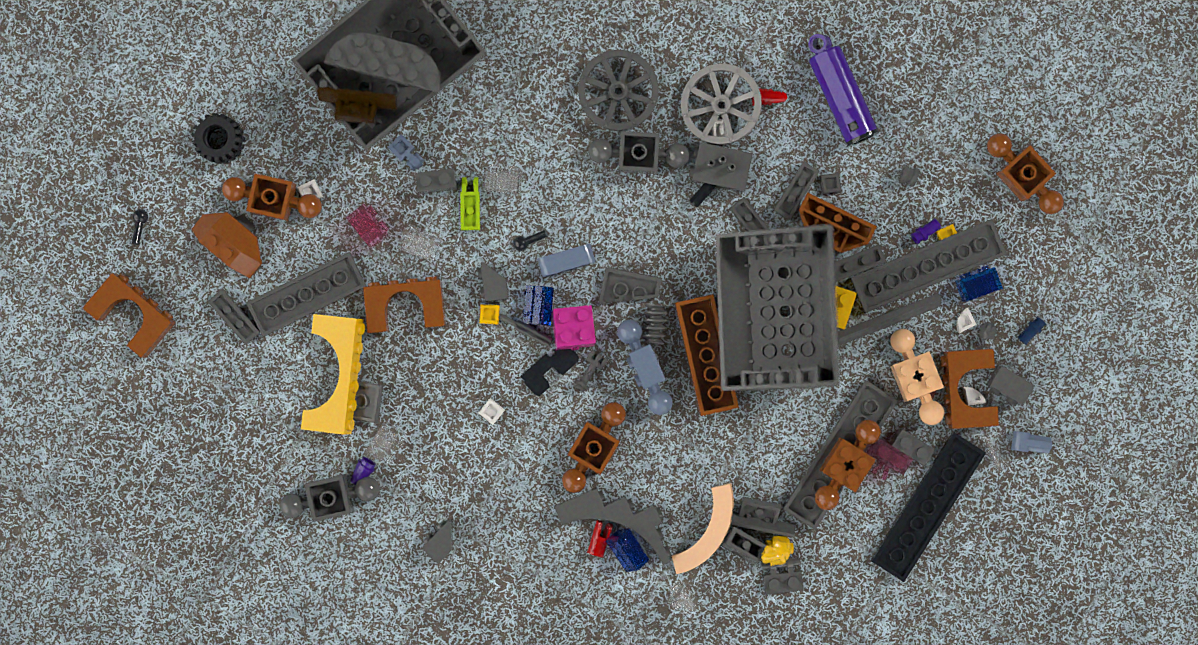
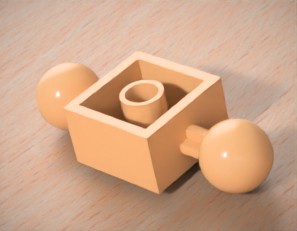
(930, 411)

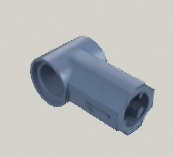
(1026, 442)

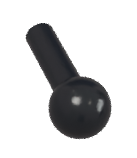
(140, 217)
(521, 243)

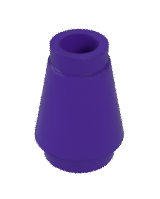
(363, 469)

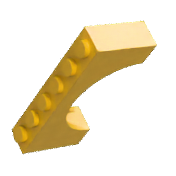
(338, 412)

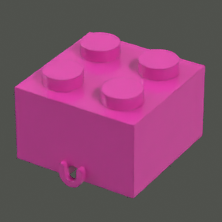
(573, 327)

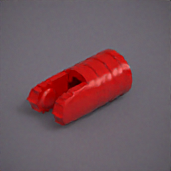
(769, 96)
(598, 543)

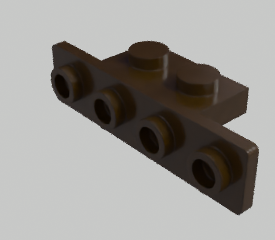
(356, 105)

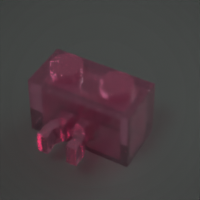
(368, 226)
(890, 457)

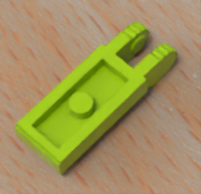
(470, 206)

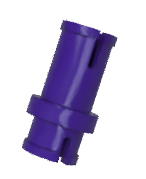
(923, 233)

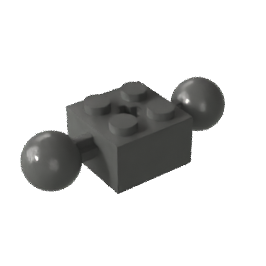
(675, 155)
(322, 508)

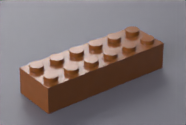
(701, 341)

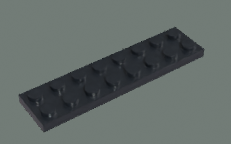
(928, 506)

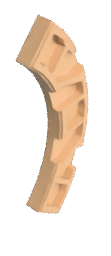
(715, 534)

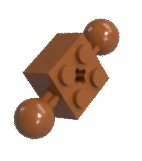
(1038, 173)
(263, 187)
(612, 415)
(866, 433)

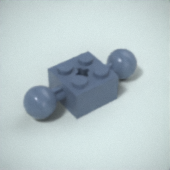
(646, 367)

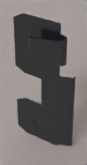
(560, 361)

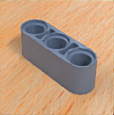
(566, 260)

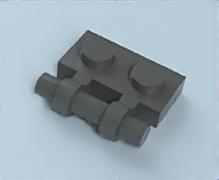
(785, 581)

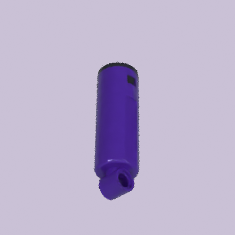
(841, 91)

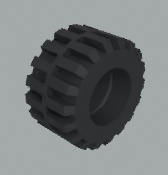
(203, 133)

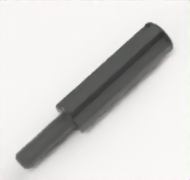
(528, 330)

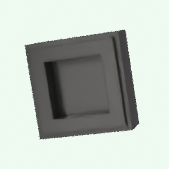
(830, 183)

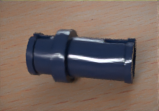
(1033, 328)

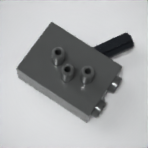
(720, 169)

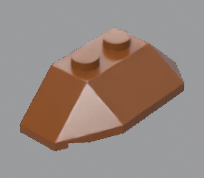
(848, 229)
(229, 242)

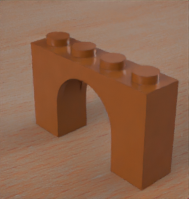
(378, 297)
(155, 321)
(955, 366)

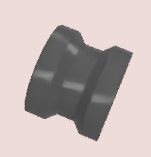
(908, 175)

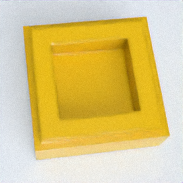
(946, 232)
(489, 314)

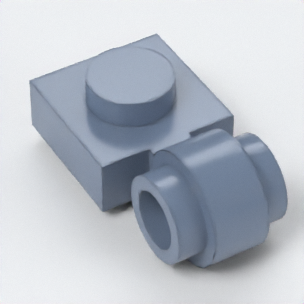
(402, 148)

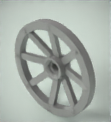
(752, 120)

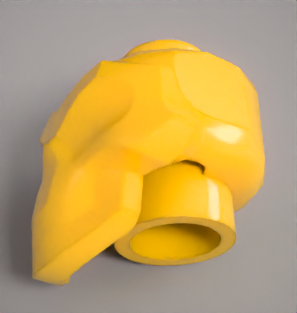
(777, 550)

